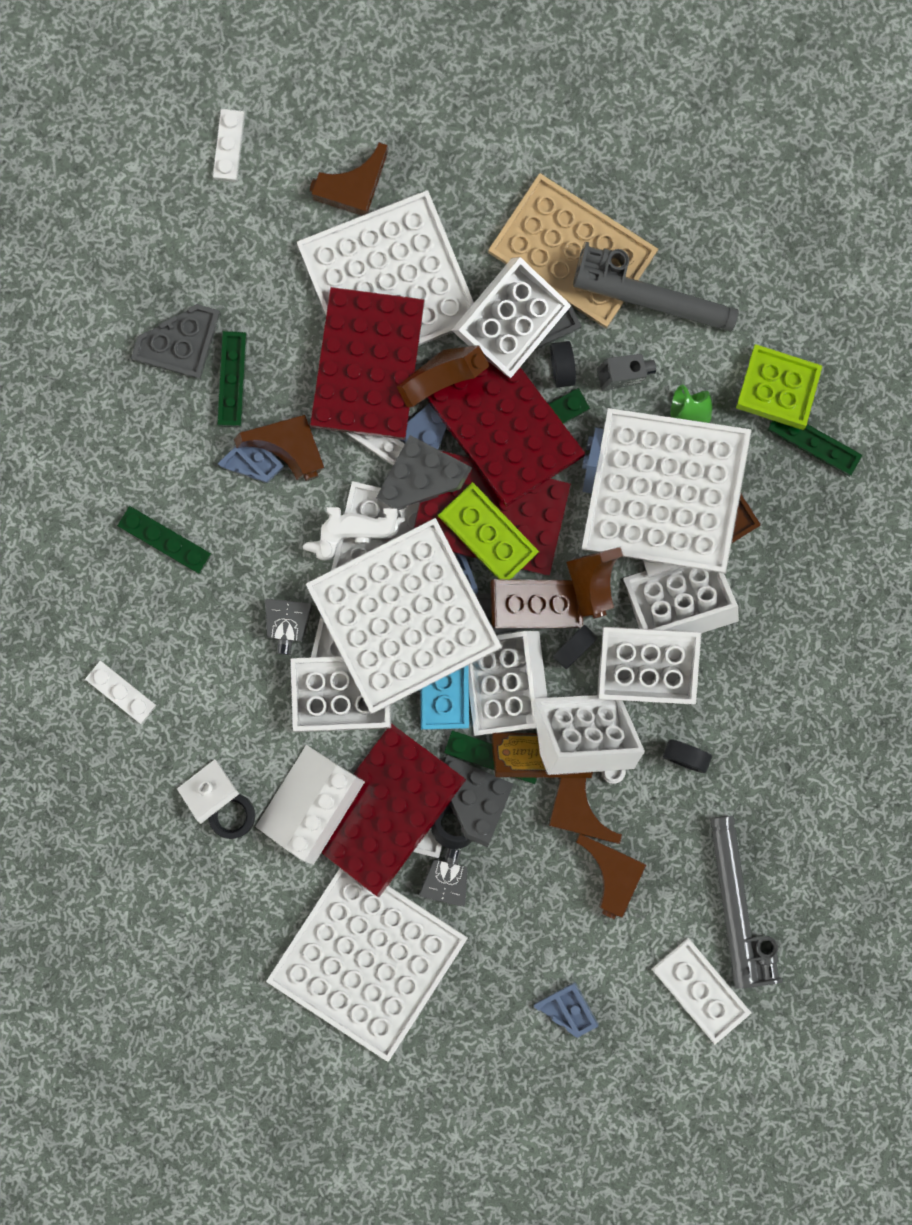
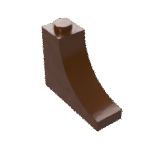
(353, 189)
(442, 371)
(289, 441)
(592, 581)
(574, 814)
(618, 873)

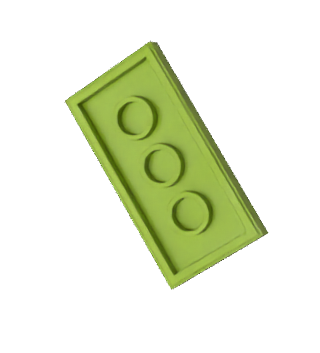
(488, 533)

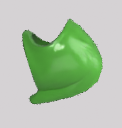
(691, 407)

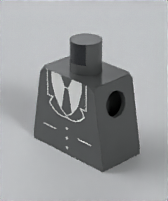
(624, 371)
(286, 622)
(446, 880)

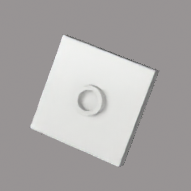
(207, 791)

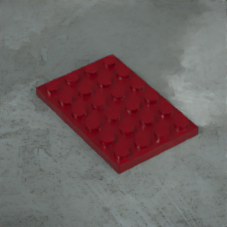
(363, 358)
(507, 431)
(535, 515)
(392, 811)

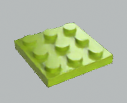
(779, 387)

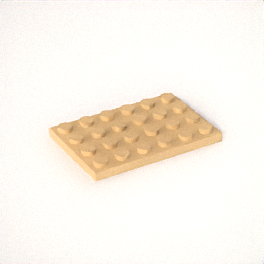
(549, 237)

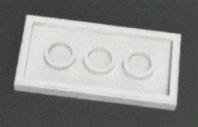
(701, 991)

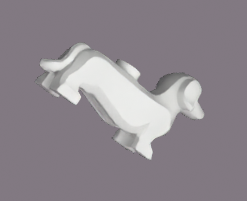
(352, 527)

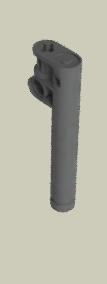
(600, 276)
(748, 963)

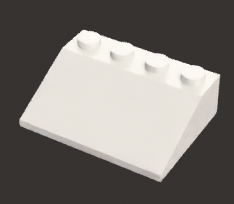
(512, 316)
(682, 600)
(649, 665)
(507, 684)
(329, 698)
(585, 735)
(309, 805)

